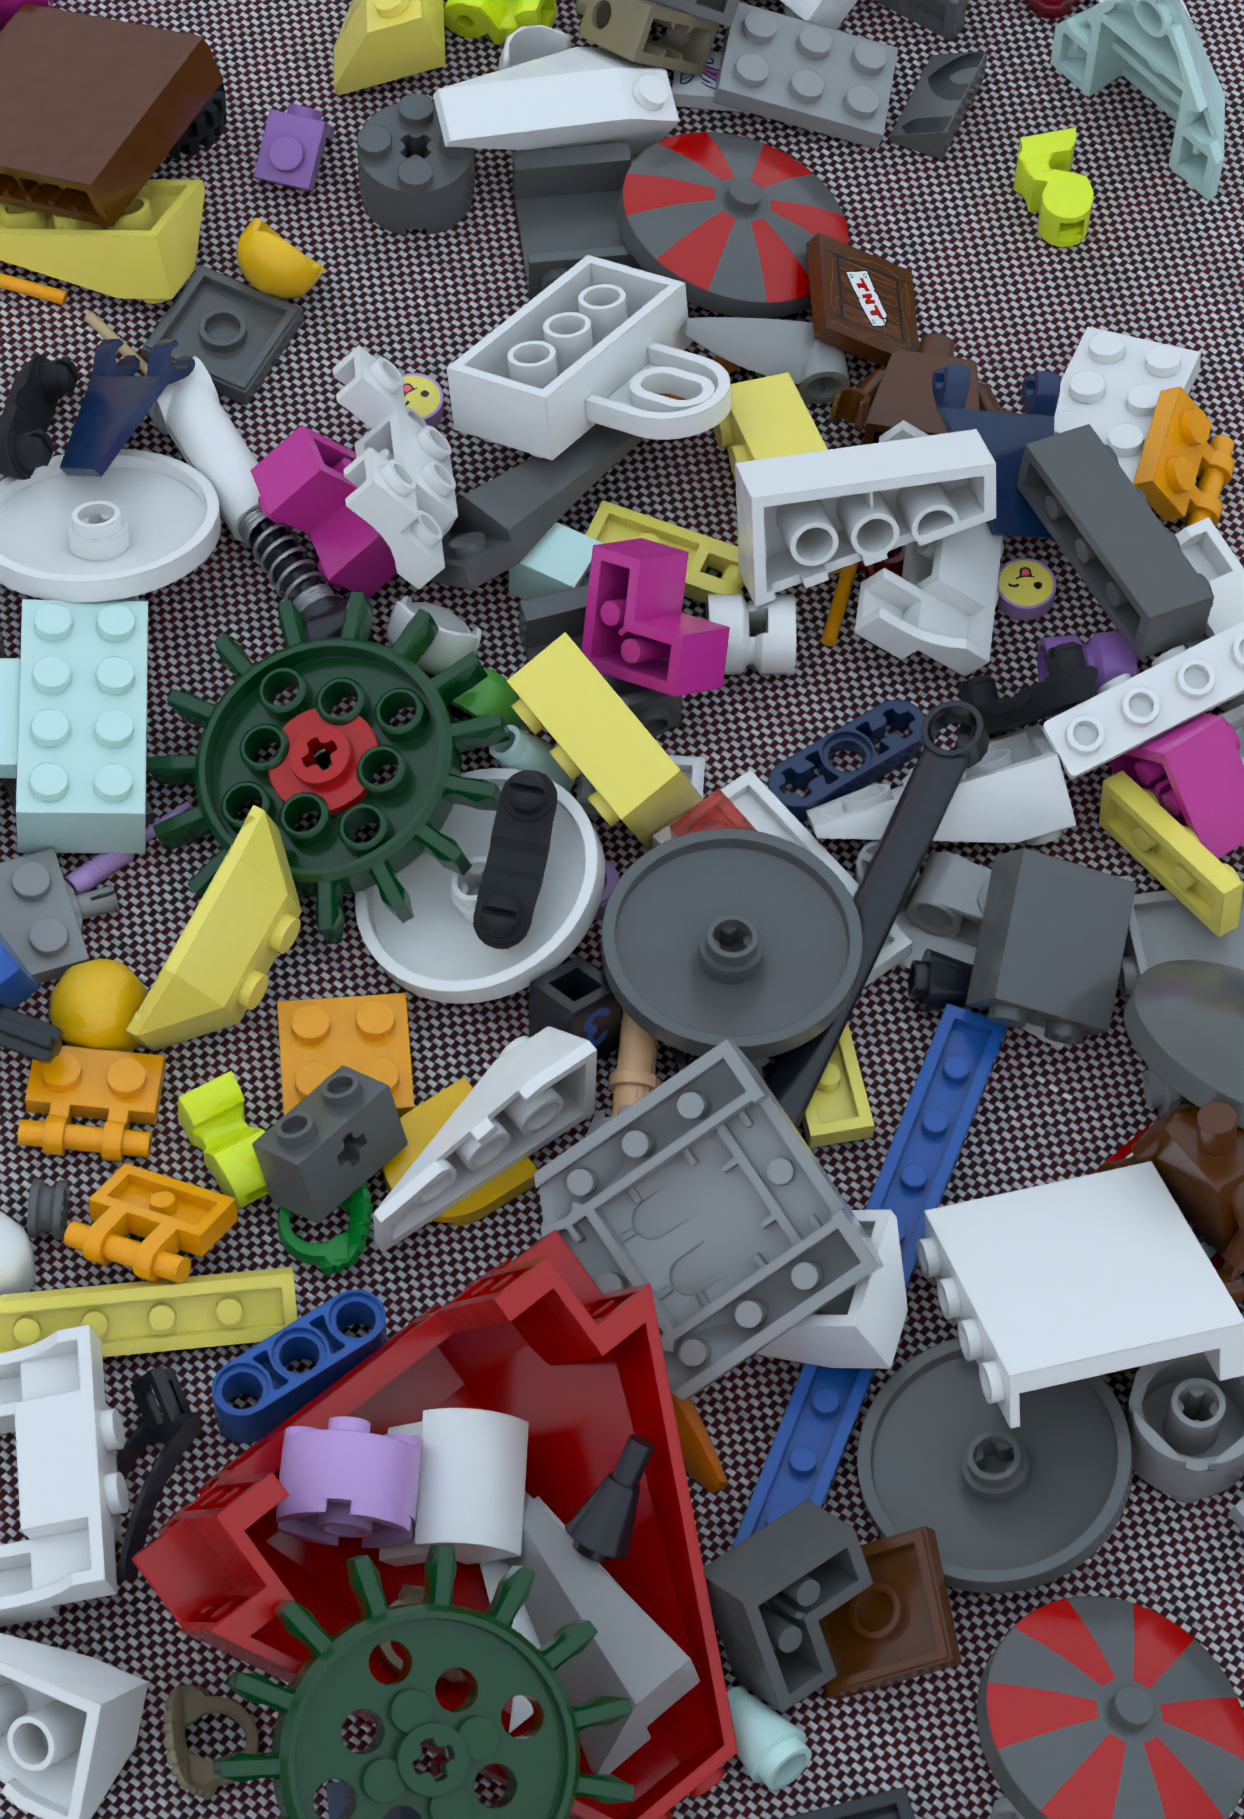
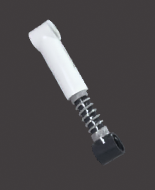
(213, 446)

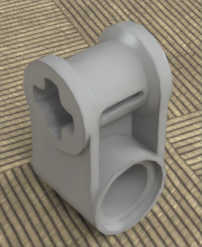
(950, 897)

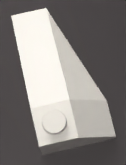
(560, 102)
(63, 1727)

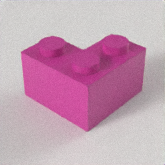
(307, 489)
(638, 622)
(1195, 779)

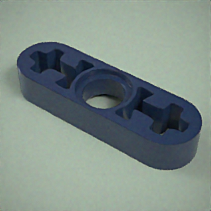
(856, 736)

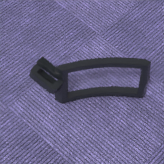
(177, 1430)

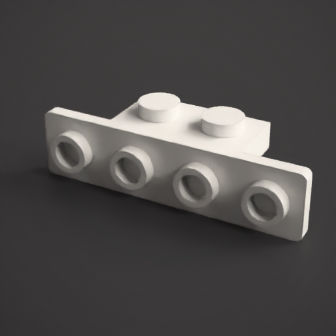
(1149, 704)

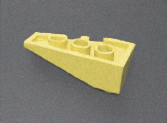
(388, 42)
(140, 257)

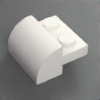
(467, 1486)

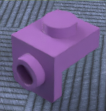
(292, 147)

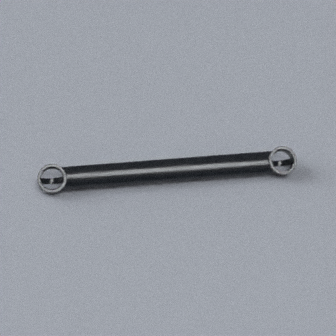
(888, 883)

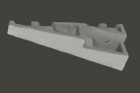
(625, 1657)

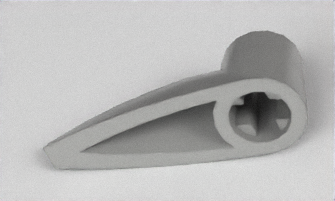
(774, 349)

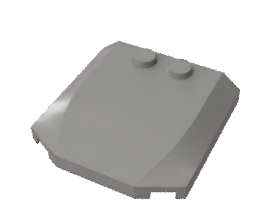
(714, 1209)

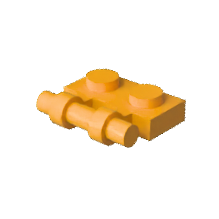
(1177, 454)
(94, 1086)
(163, 1212)

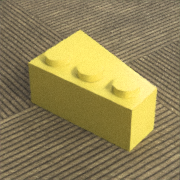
(767, 422)
(602, 741)

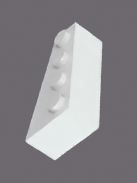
(856, 505)

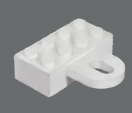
(589, 355)

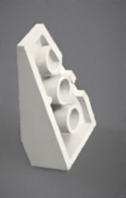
(1002, 799)
(514, 1110)
(862, 1323)

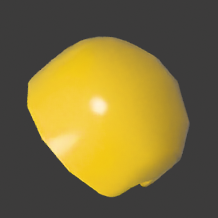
(275, 264)
(97, 1004)

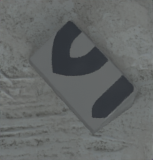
(940, 102)

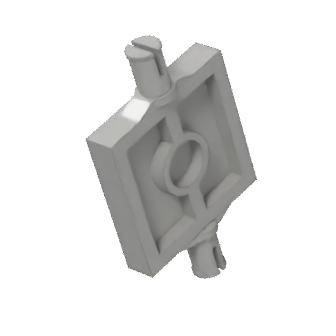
(44, 916)

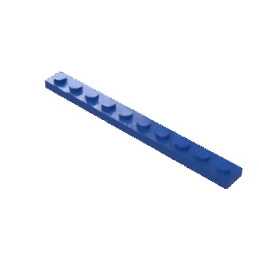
(910, 1181)

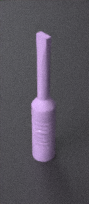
(106, 864)

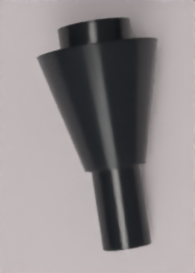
(938, 981)
(607, 1518)

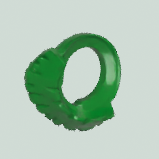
(342, 1249)

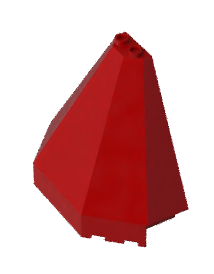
(517, 1343)

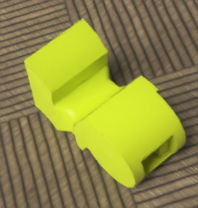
(497, 17)
(1052, 189)
(217, 1126)

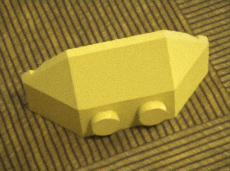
(227, 944)

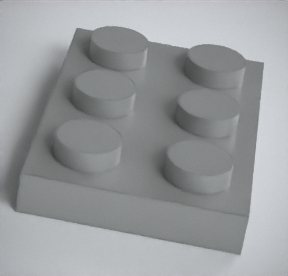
(806, 75)

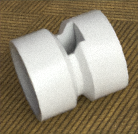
(773, 623)

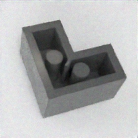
(774, 1594)

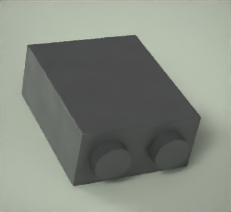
(1050, 945)

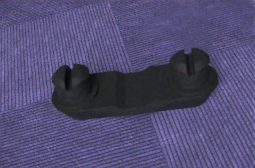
(30, 413)
(1066, 687)
(515, 859)

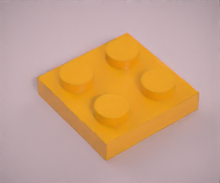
(349, 1031)

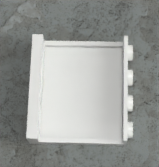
(1077, 1283)

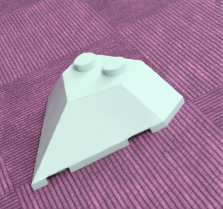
(1164, 58)

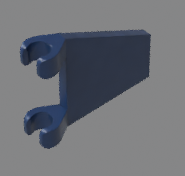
(118, 404)
(1004, 437)

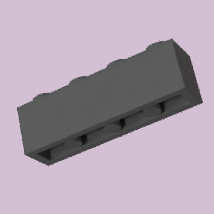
(1115, 541)

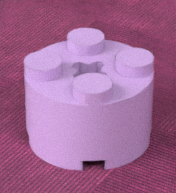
(349, 1484)

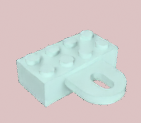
(78, 726)

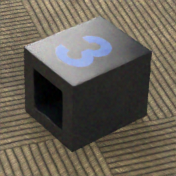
(576, 1002)

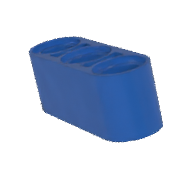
(282, 1392)

